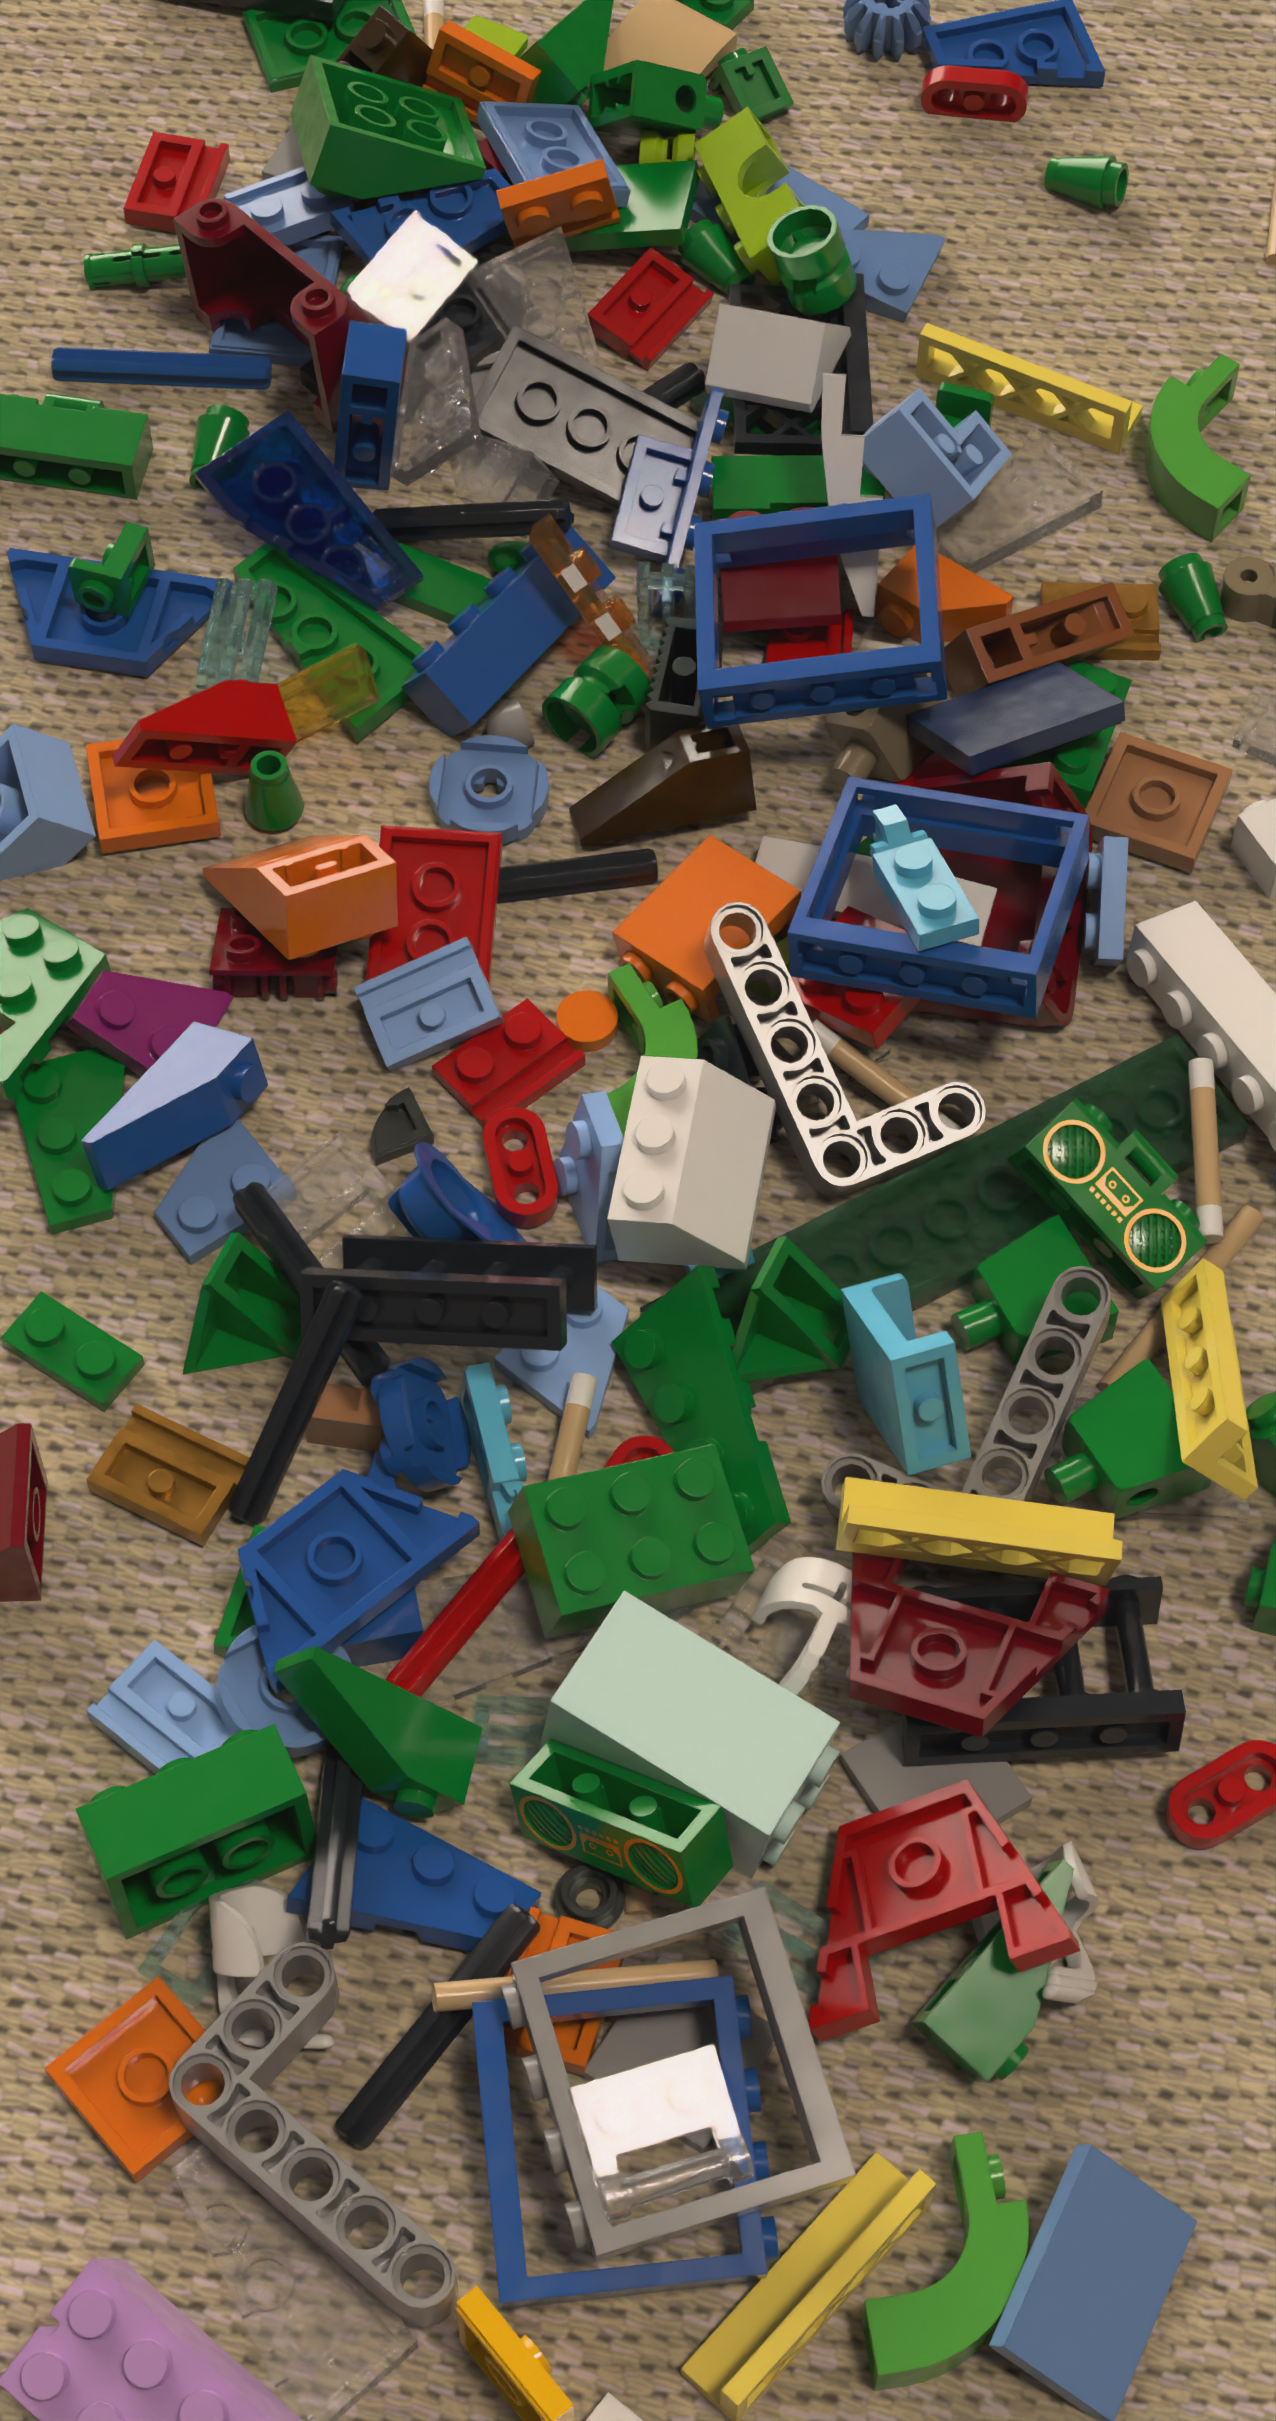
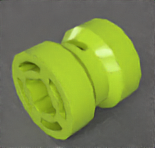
(658, 148)

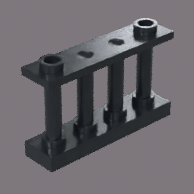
(459, 1290)
(1074, 1720)

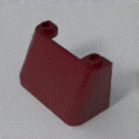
(253, 277)
(1021, 890)

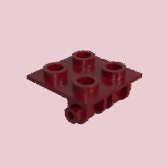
(244, 953)

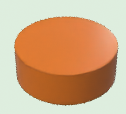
(587, 1020)

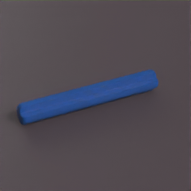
(161, 368)

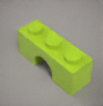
(740, 168)

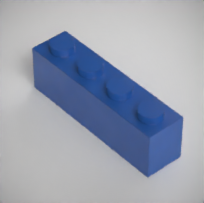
(494, 642)

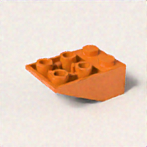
(312, 891)

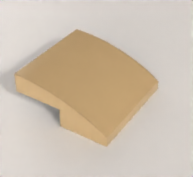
(669, 36)

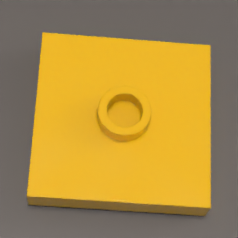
(510, 2362)

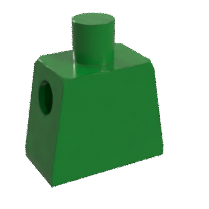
(651, 98)
(1015, 1285)
(1125, 1448)

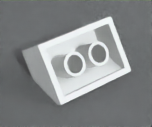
(690, 1166)

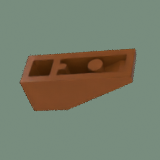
(1036, 638)

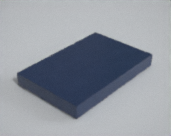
(1015, 718)

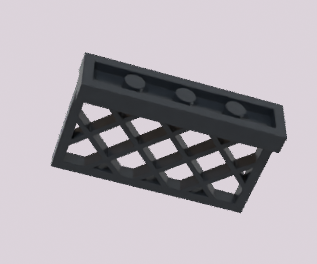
(854, 362)

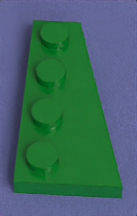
(320, 620)

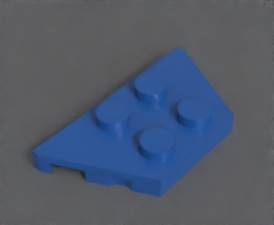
(74, 635)
(342, 1563)

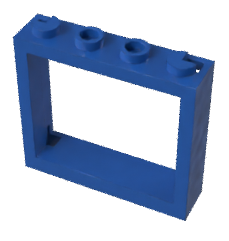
(829, 681)
(953, 971)
(755, 2233)

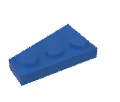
(1036, 41)
(462, 211)
(421, 1884)

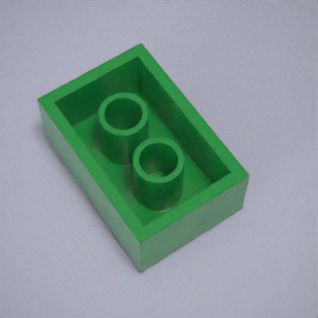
(635, 1527)
(171, 1828)

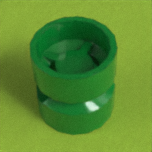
(812, 259)
(600, 699)

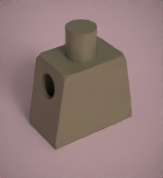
(876, 739)

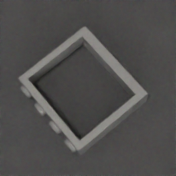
(793, 2041)

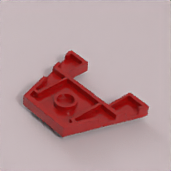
(916, 1875)

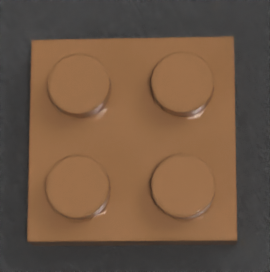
(1157, 801)

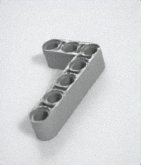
(815, 1075)
(1027, 1389)
(296, 2149)

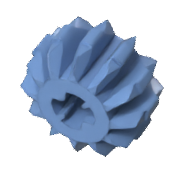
(886, 25)

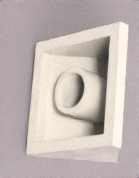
(773, 357)

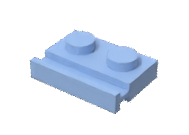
(428, 1004)
(160, 1710)

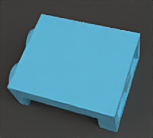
(904, 1381)

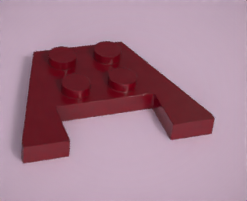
(954, 1658)

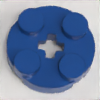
(422, 1429)

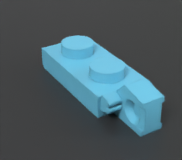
(919, 883)
(499, 1462)

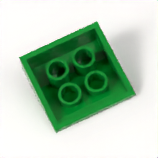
(379, 134)

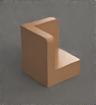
(346, 1419)

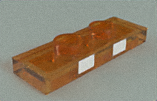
(577, 575)

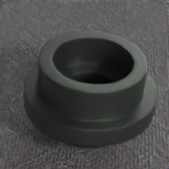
(590, 1877)

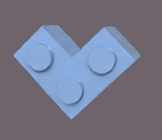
(921, 453)

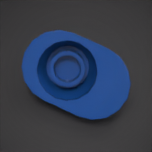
(443, 1204)

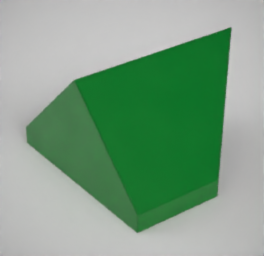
(243, 1311)
(790, 1319)

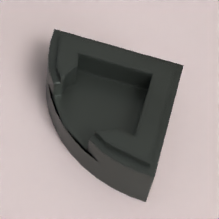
(399, 1128)

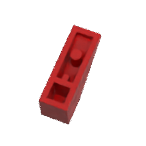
(211, 731)

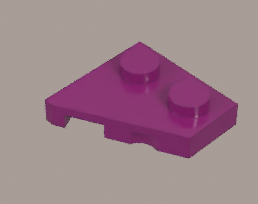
(142, 1016)

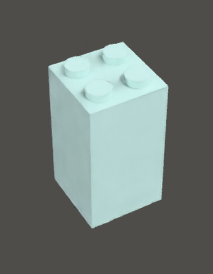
(698, 1722)

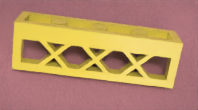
(1028, 389)
(1208, 1380)
(977, 1531)
(807, 2286)

